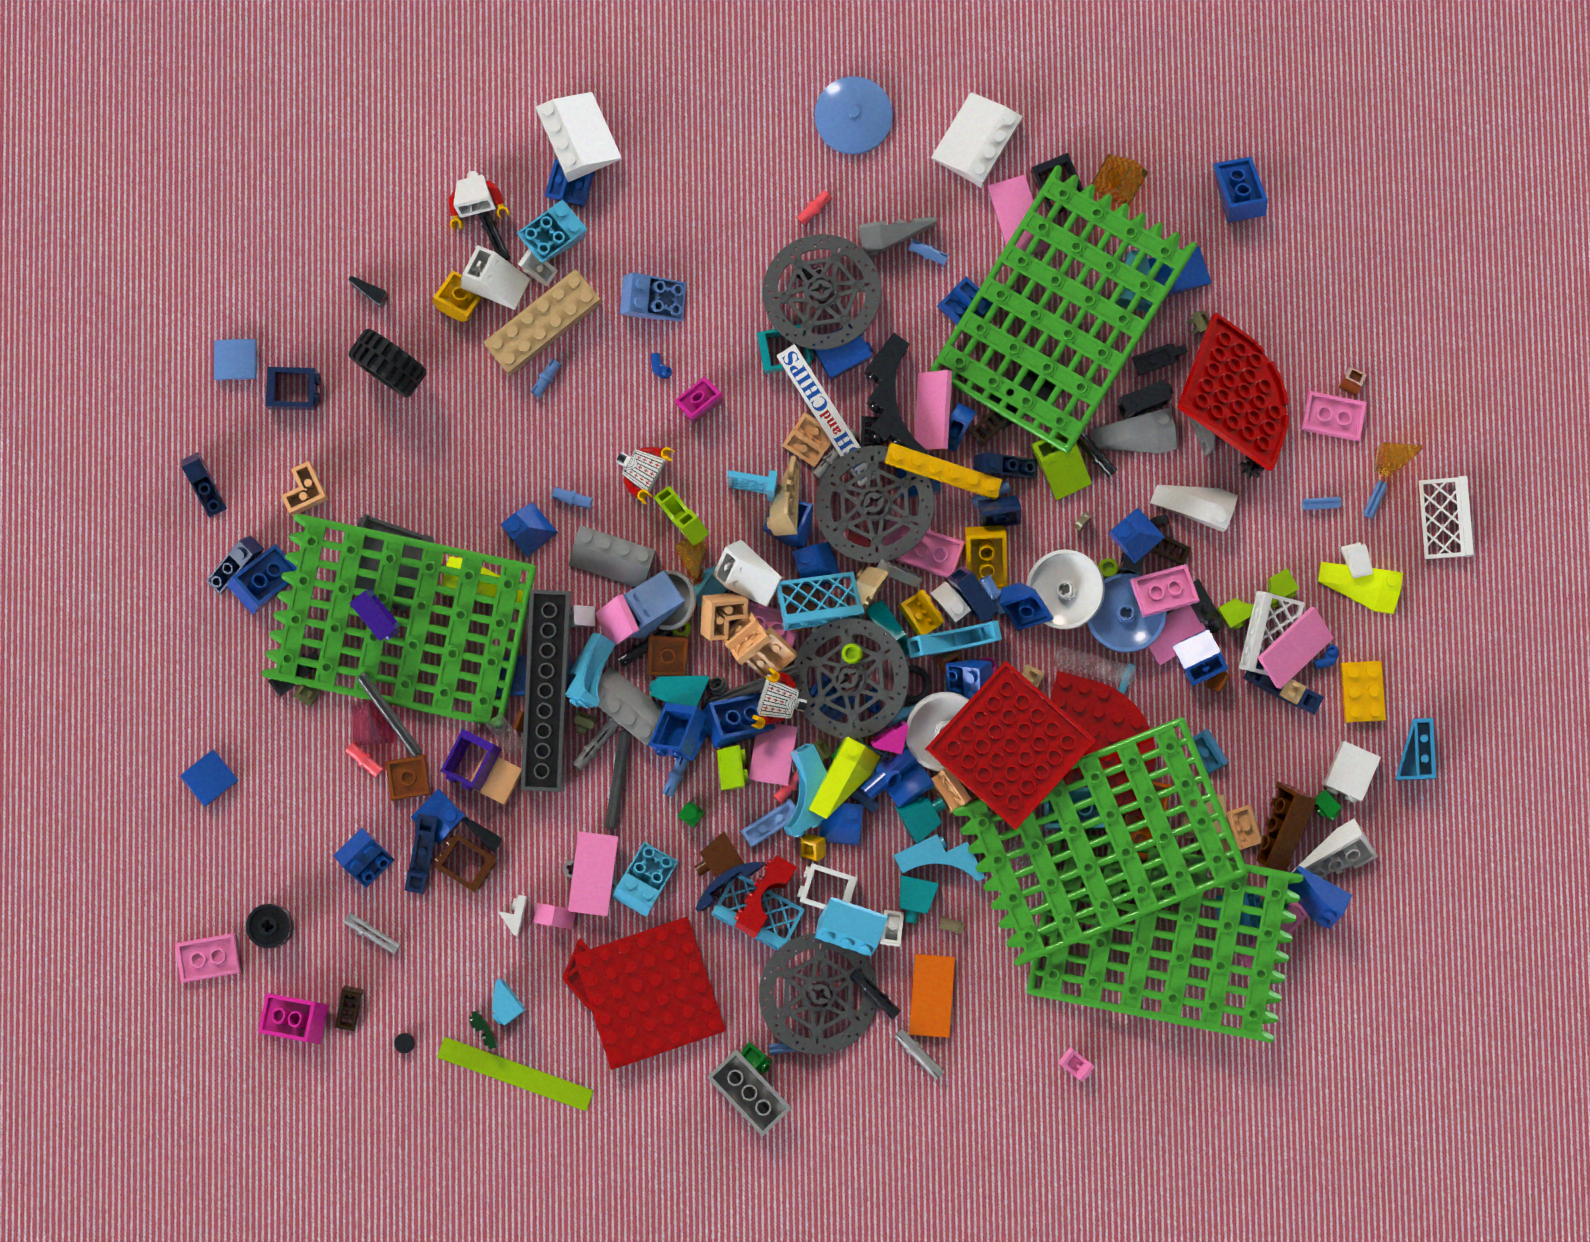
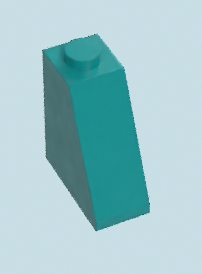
(881, 615)
(679, 689)

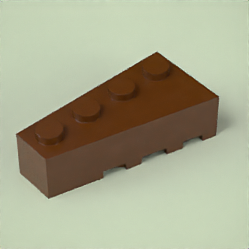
(1284, 826)

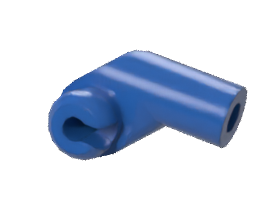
(658, 368)
(1329, 659)
(875, 708)

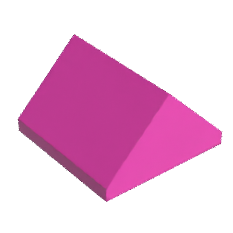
(699, 400)
(892, 738)

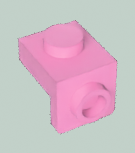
(1076, 1064)

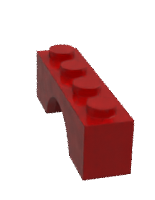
(777, 876)

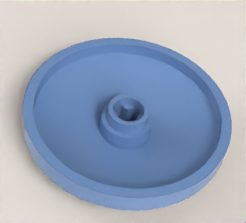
(853, 115)
(1120, 621)

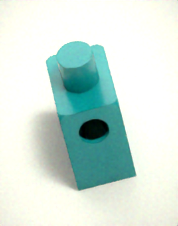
(921, 817)
(916, 897)

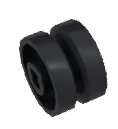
(258, 923)

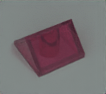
(371, 726)

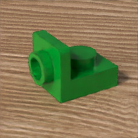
(756, 1058)

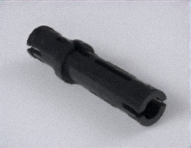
(489, 226)
(1108, 469)
(639, 650)
(881, 1000)

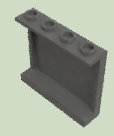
(377, 545)

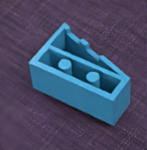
(1419, 752)

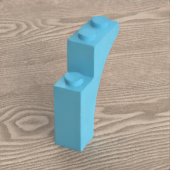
(954, 640)
(588, 670)
(811, 775)
(933, 852)

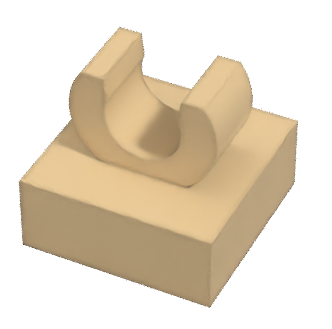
(1032, 674)
(1292, 691)

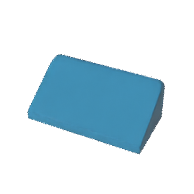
(1209, 751)

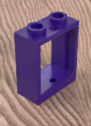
(375, 615)
(457, 753)

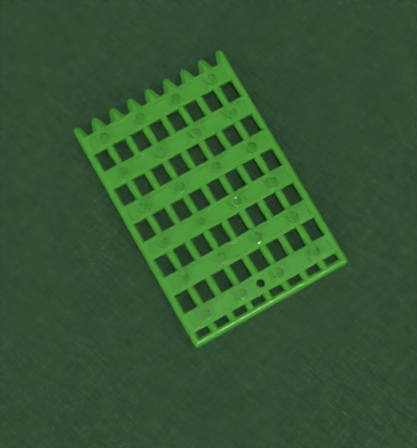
(1052, 325)
(417, 625)
(1005, 879)
(1181, 957)

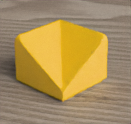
(813, 847)

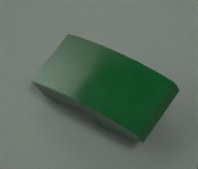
(479, 1023)

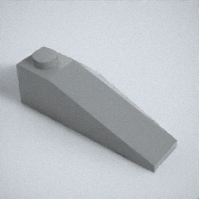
(879, 237)
(1144, 433)

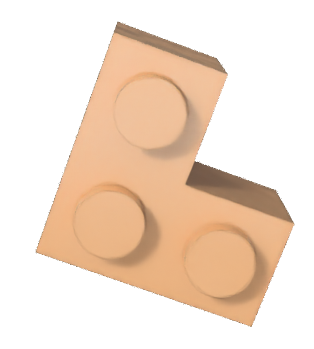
(309, 491)
(717, 612)

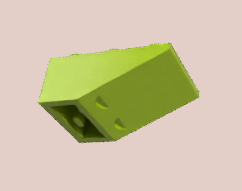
(1062, 470)
(731, 768)

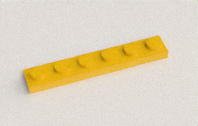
(943, 471)

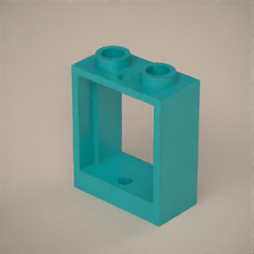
(763, 336)

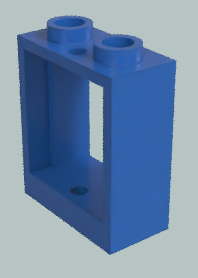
(665, 725)

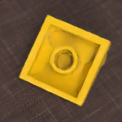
(454, 300)

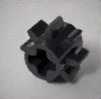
(1246, 469)

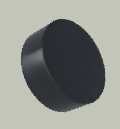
(1160, 521)
(404, 1043)

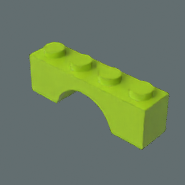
(681, 516)
(1236, 612)

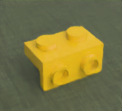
(921, 613)

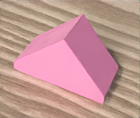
(554, 916)

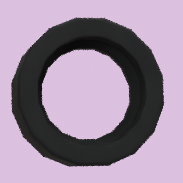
(927, 684)

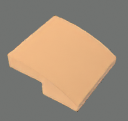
(808, 440)
(746, 638)
(774, 655)
(500, 780)
(949, 790)
(1244, 828)

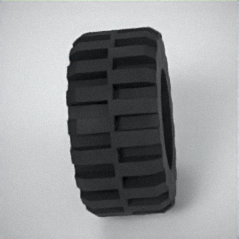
(387, 363)

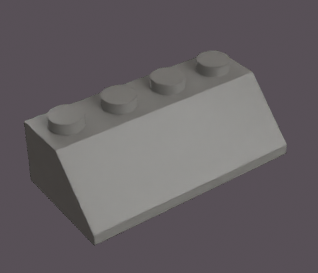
(611, 557)
(628, 705)
(749, 1092)

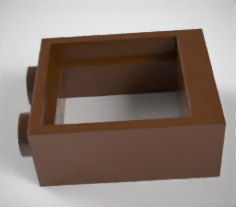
(483, 873)

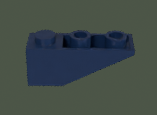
(1005, 466)
(203, 484)
(240, 556)

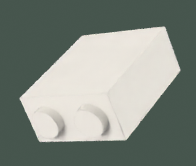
(1351, 772)

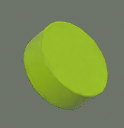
(1108, 567)
(852, 653)

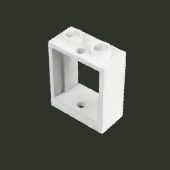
(809, 871)

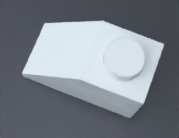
(950, 602)

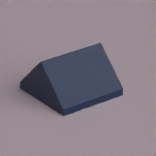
(1001, 511)

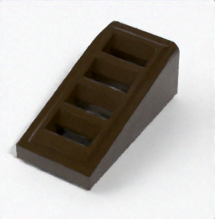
(973, 432)
(1164, 554)
(353, 991)

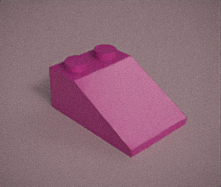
(293, 1018)

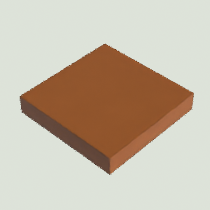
(667, 655)
(408, 777)

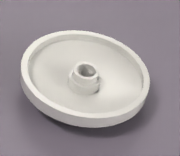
(1069, 587)
(928, 720)

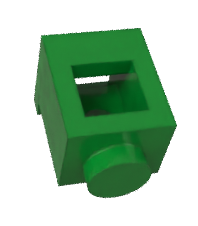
(1326, 806)
(691, 814)

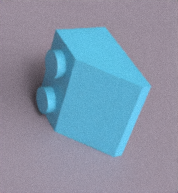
(505, 1003)

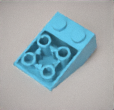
(553, 232)
(645, 879)

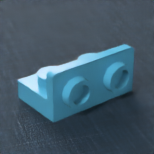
(708, 586)

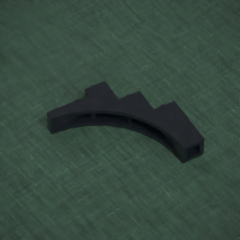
(883, 399)

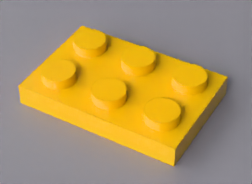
(1363, 691)

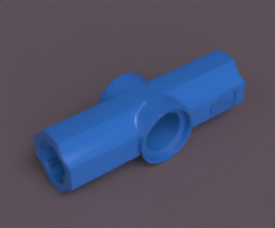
(888, 774)

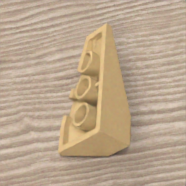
(784, 509)
(869, 584)

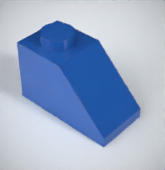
(958, 425)

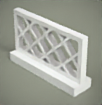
(1463, 521)
(1257, 627)

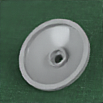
(685, 611)

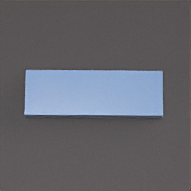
(769, 823)

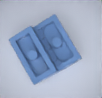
(235, 359)

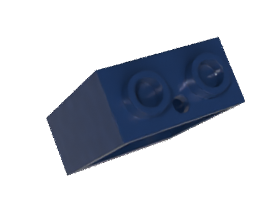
(272, 388)
(973, 593)

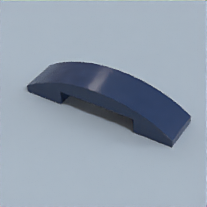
(1308, 702)
(422, 853)
(709, 897)

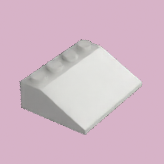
(578, 134)
(977, 138)

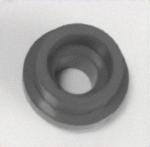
(718, 686)

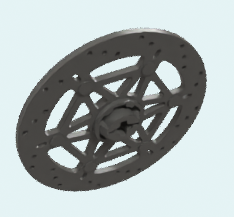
(824, 301)
(884, 552)
(860, 678)
(785, 1011)

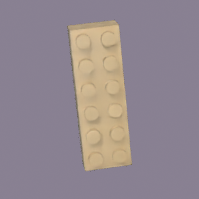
(542, 322)

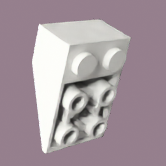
(494, 278)
(747, 573)

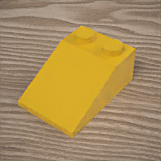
(987, 553)

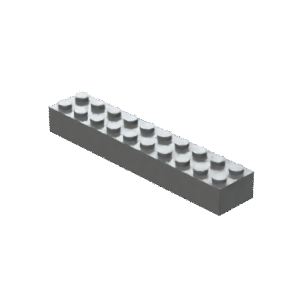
(545, 690)

